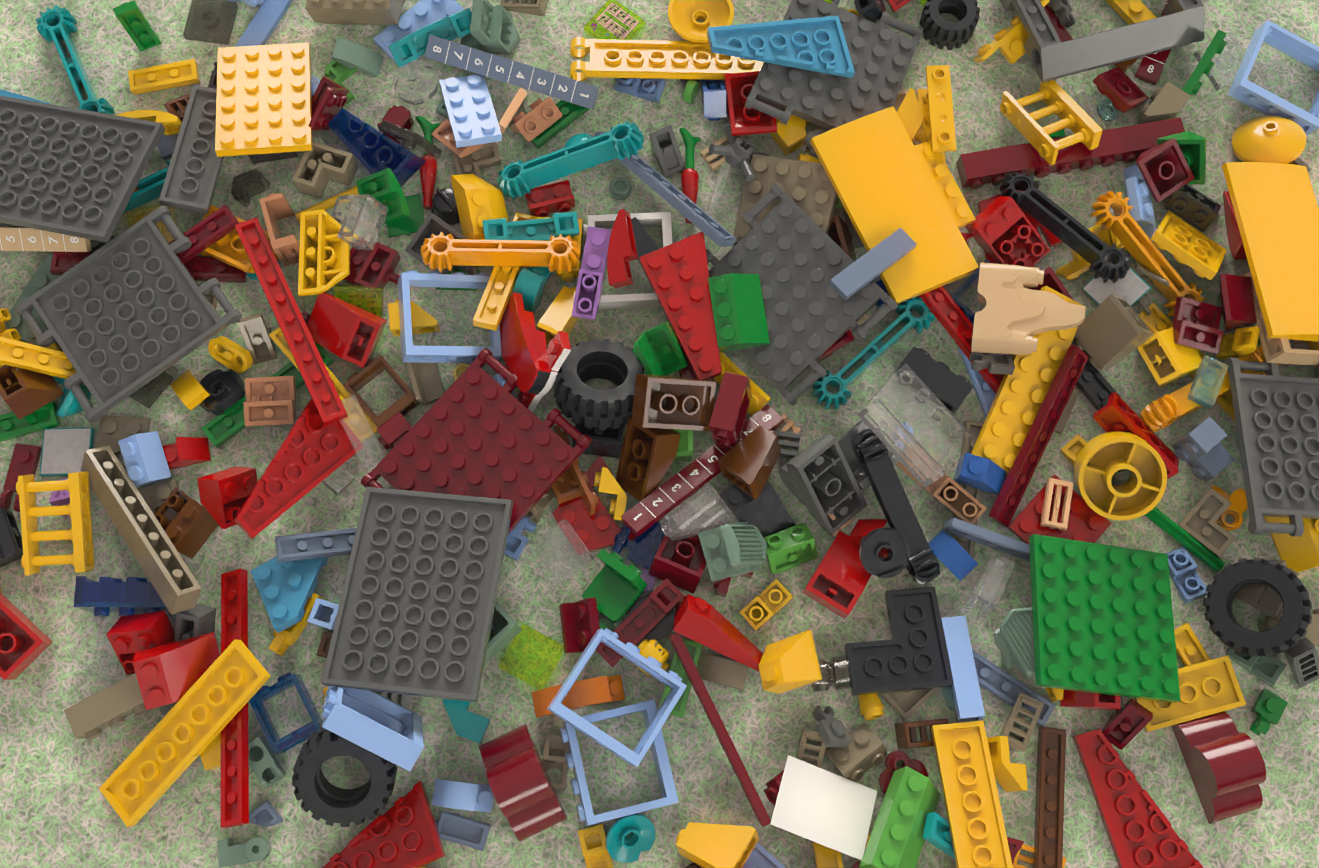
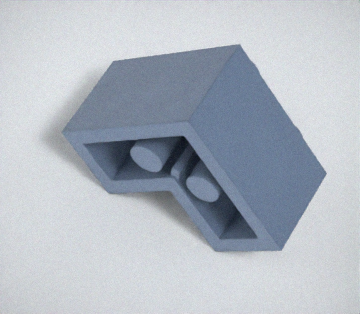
(1203, 451)

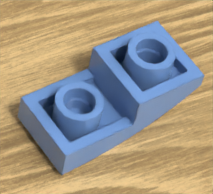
(647, 89)
(1184, 575)

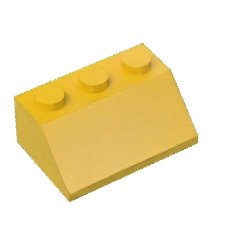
(1298, 552)

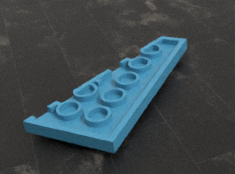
(797, 43)

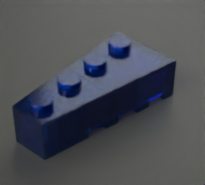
(375, 148)
(117, 596)

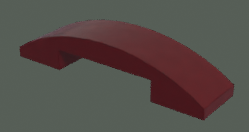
(643, 619)

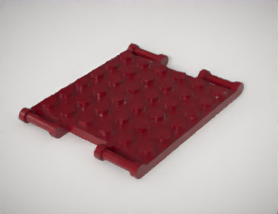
(482, 444)

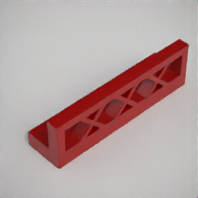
(1120, 417)

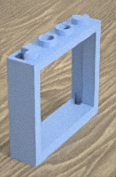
(1262, 99)
(439, 354)
(650, 666)
(374, 724)
(660, 757)

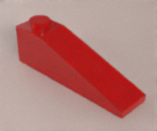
(708, 627)

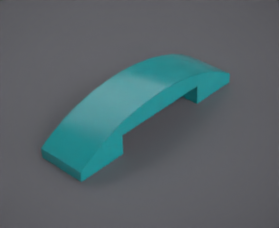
(415, 44)
(534, 230)

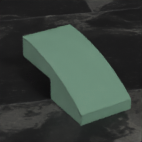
(355, 55)
(1264, 668)

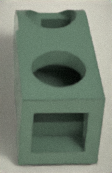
(264, 762)
(252, 851)

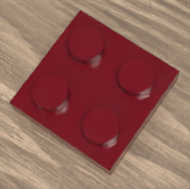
(1120, 90)

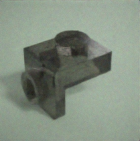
(248, 185)

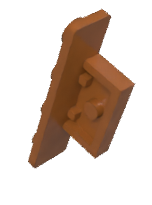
(573, 482)

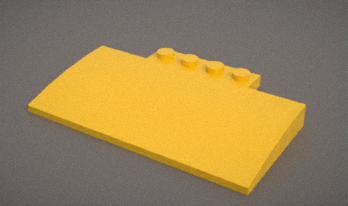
(896, 186)
(1281, 243)

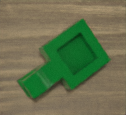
(1268, 710)

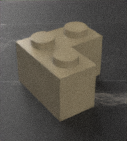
(320, 166)

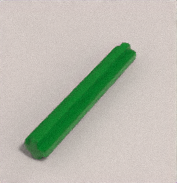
(1185, 539)

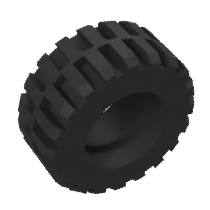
(591, 405)
(1258, 571)
(335, 803)

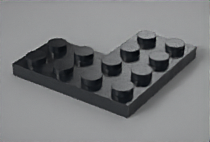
(915, 654)

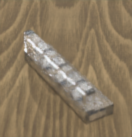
(718, 197)

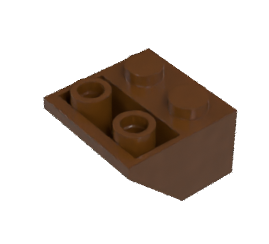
(27, 390)
(185, 522)

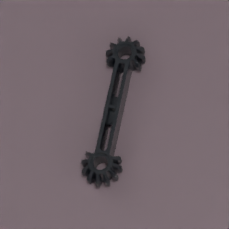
(1066, 228)
(895, 504)

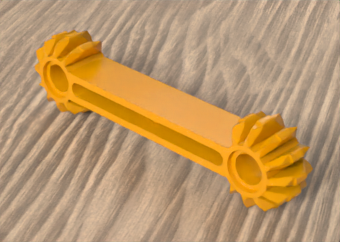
(1142, 248)
(446, 251)
(1176, 405)

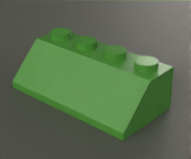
(901, 821)

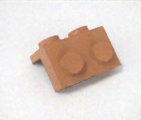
(538, 119)

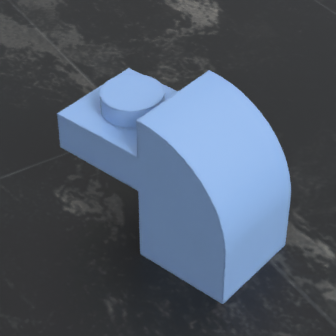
(462, 795)

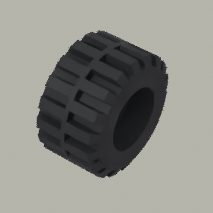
(946, 32)

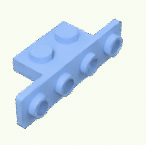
(1140, 199)

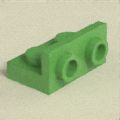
(790, 548)

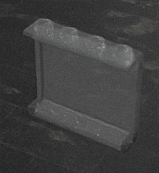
(914, 425)

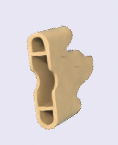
(1015, 312)

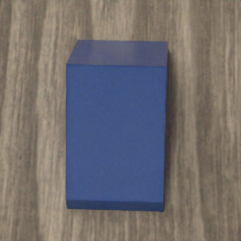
(952, 555)

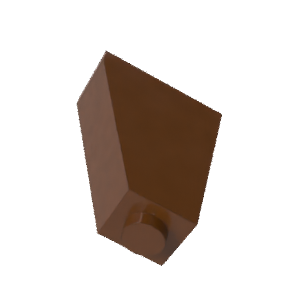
(751, 461)

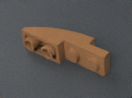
(952, 497)

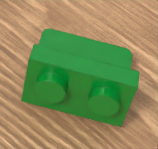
(659, 351)
(615, 586)

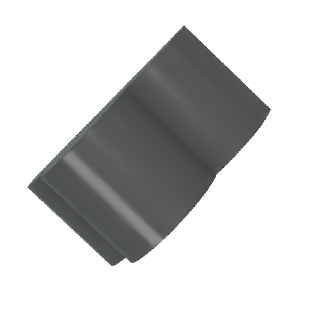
(824, 483)

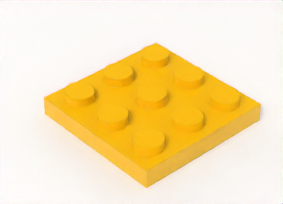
(1189, 245)

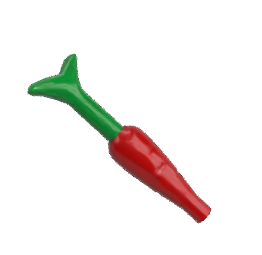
(428, 170)
(689, 176)

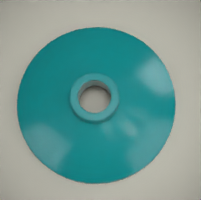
(628, 848)

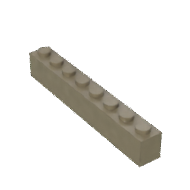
(141, 530)

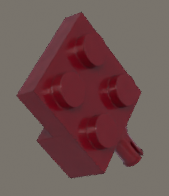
(373, 266)

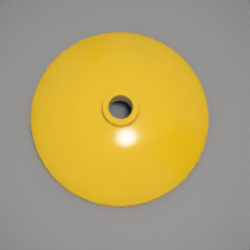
(685, 14)
(1269, 140)

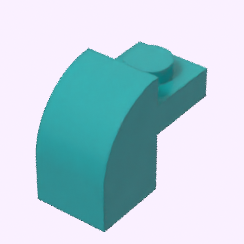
(531, 285)

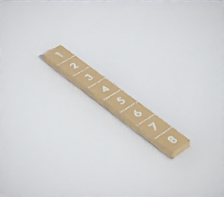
(29, 239)

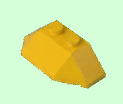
(476, 202)
(322, 255)

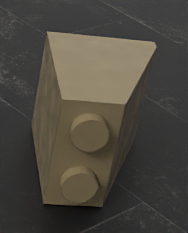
(1111, 332)

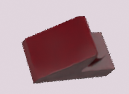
(1126, 723)

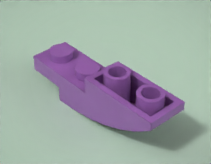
(591, 274)

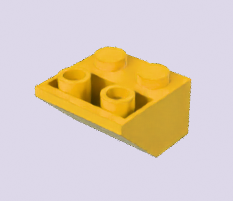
(1166, 359)

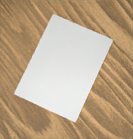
(824, 807)

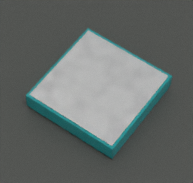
(1130, 288)
(64, 450)

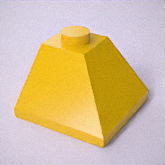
(789, 663)

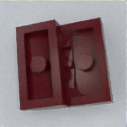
(1197, 325)

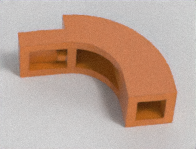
(582, 694)

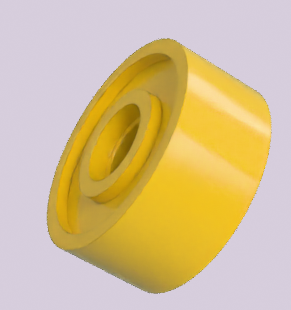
(1111, 453)

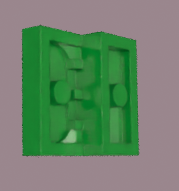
(387, 190)

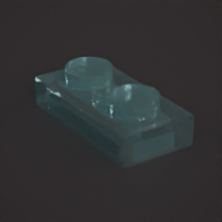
(1207, 382)

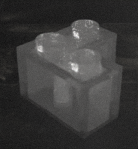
(360, 220)

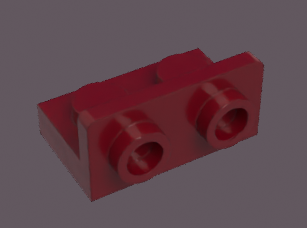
(578, 624)

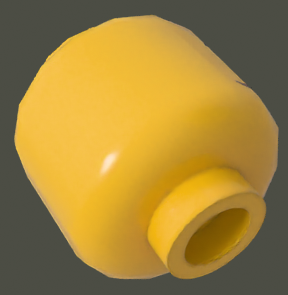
(655, 650)

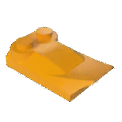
(230, 249)

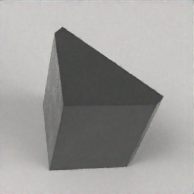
(431, 225)

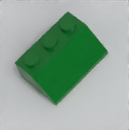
(738, 311)

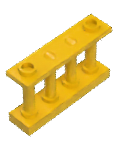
(1060, 104)
(938, 109)
(81, 519)

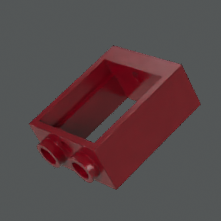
(730, 410)

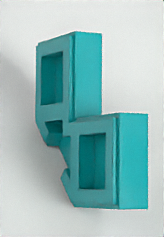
(464, 722)

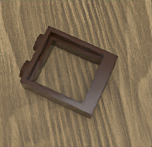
(373, 369)

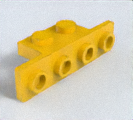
(1008, 41)
(1079, 265)

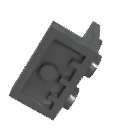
(856, 468)

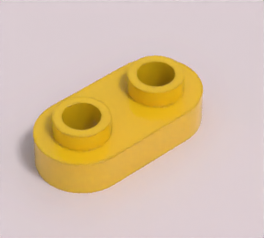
(232, 356)

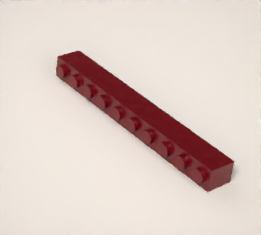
(1114, 146)

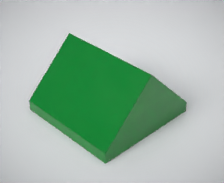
(1194, 151)

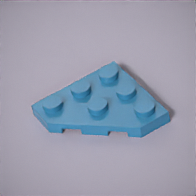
(287, 588)

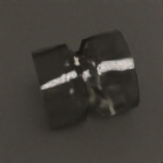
(833, 673)

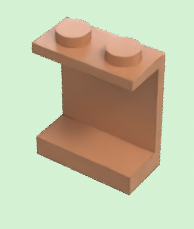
(276, 208)

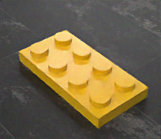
(1204, 690)

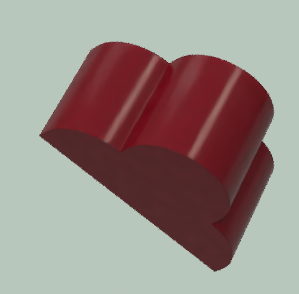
(1222, 765)
(521, 783)

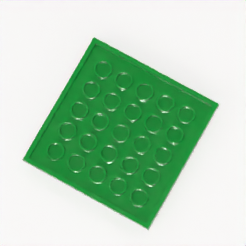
(1103, 619)

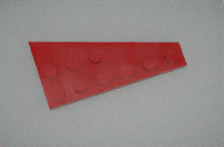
(682, 288)
(298, 466)
(1131, 818)
(399, 838)

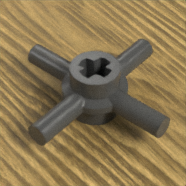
(737, 153)

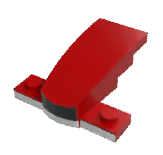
(527, 353)

